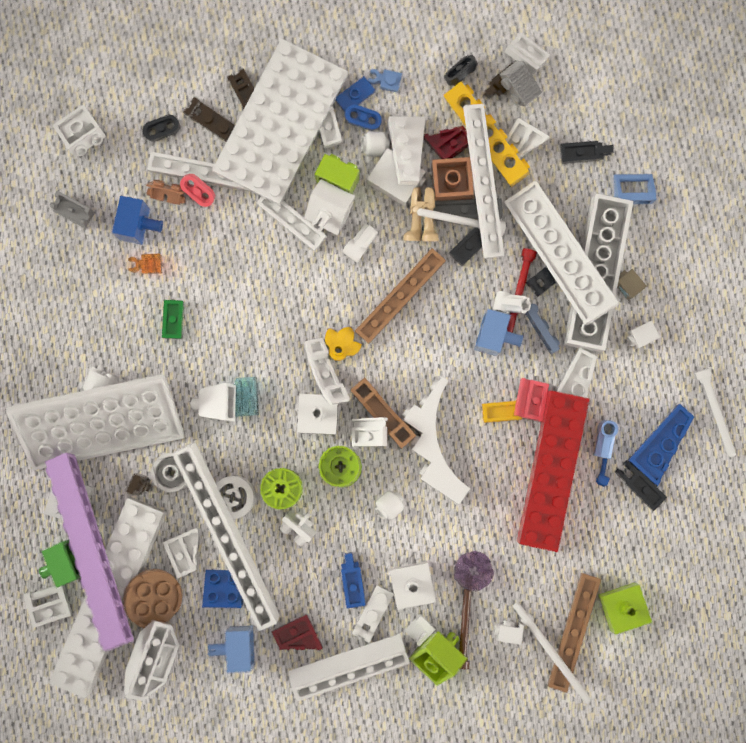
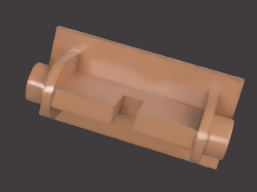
(159, 190)

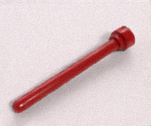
(528, 256)

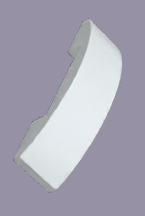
(324, 372)

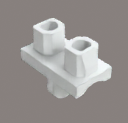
(300, 525)

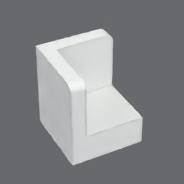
(420, 629)

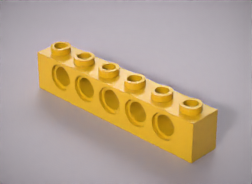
(512, 175)

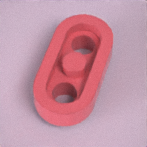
(197, 189)

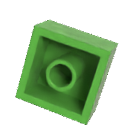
(60, 564)

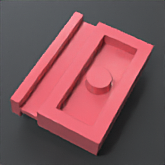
(531, 399)

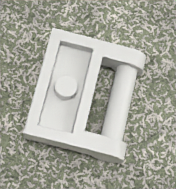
(48, 611)

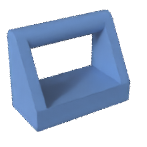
(637, 198)

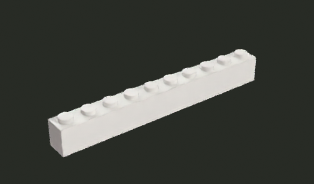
(226, 535)

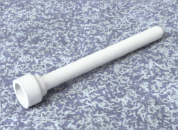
(454, 219)
(705, 377)

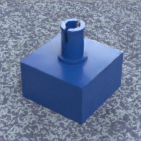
(133, 220)

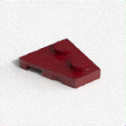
(448, 142)
(297, 635)

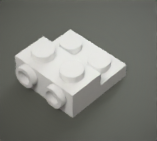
(79, 131)

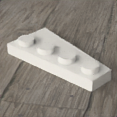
(407, 144)
(578, 374)

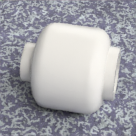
(374, 143)
(389, 505)

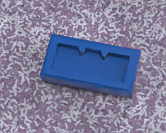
(355, 94)

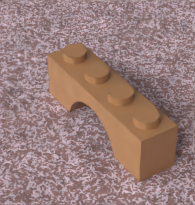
(378, 408)

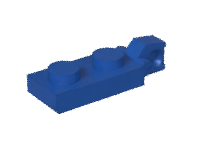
(352, 582)

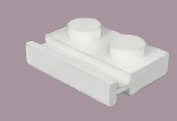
(526, 50)
(369, 432)

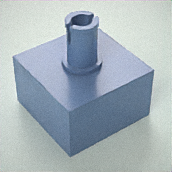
(494, 333)
(237, 648)

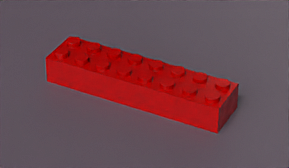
(553, 471)

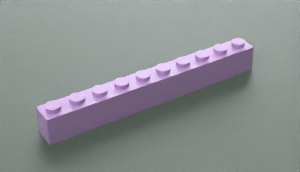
(89, 552)

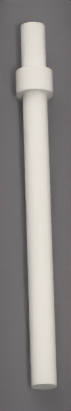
(527, 620)

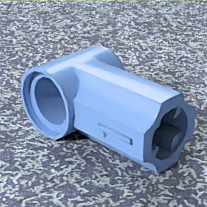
(604, 441)

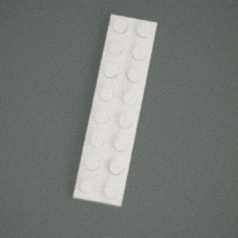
(561, 253)

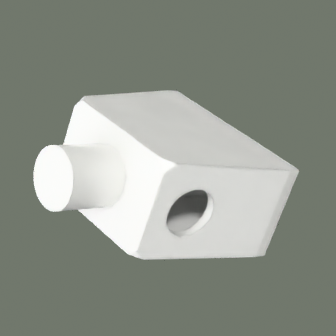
(216, 402)

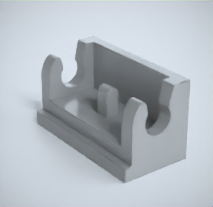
(72, 209)

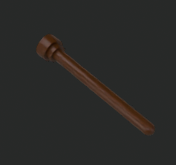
(464, 627)

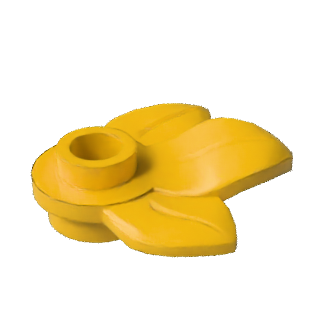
(343, 341)

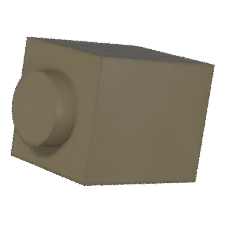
(630, 284)

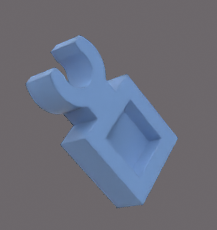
(389, 79)

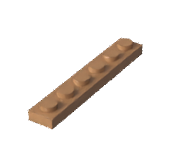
(400, 296)
(575, 629)

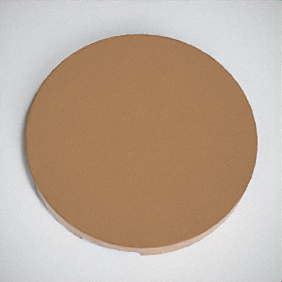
(152, 597)

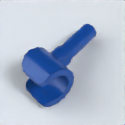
(601, 478)

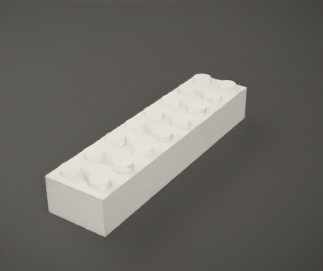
(604, 246)

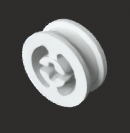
(238, 482)

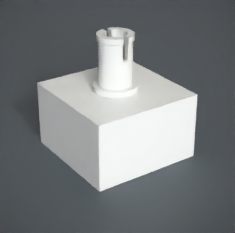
(328, 207)
(316, 415)
(412, 585)

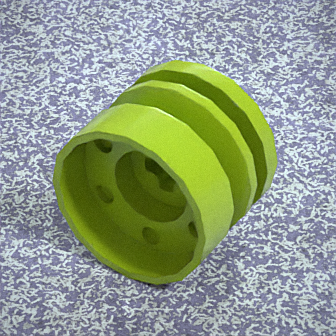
(331, 459)
(285, 477)

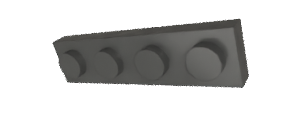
(462, 208)

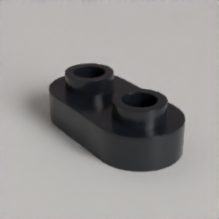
(461, 70)
(161, 128)

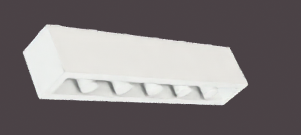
(348, 667)

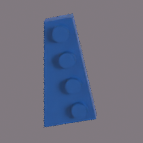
(658, 449)

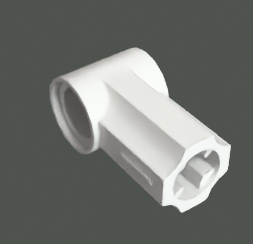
(358, 246)
(511, 303)

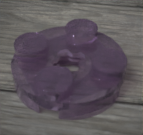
(484, 569)

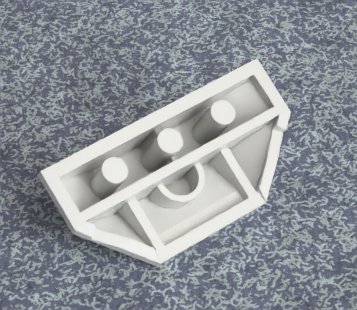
(150, 660)

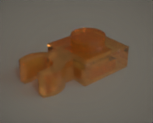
(149, 264)

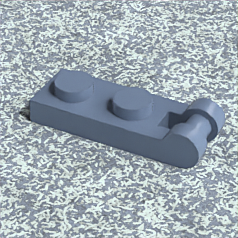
(541, 327)

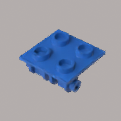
(220, 590)

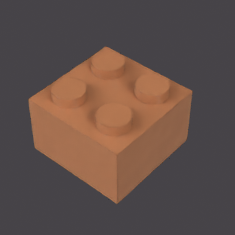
(452, 179)

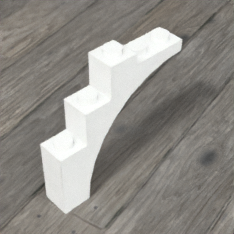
(423, 420)

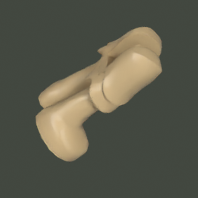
(415, 232)

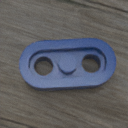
(363, 115)

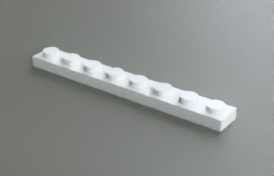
(483, 181)

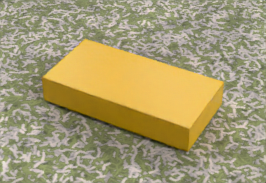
(499, 411)

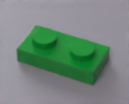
(172, 319)

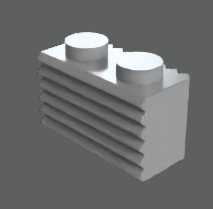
(520, 83)

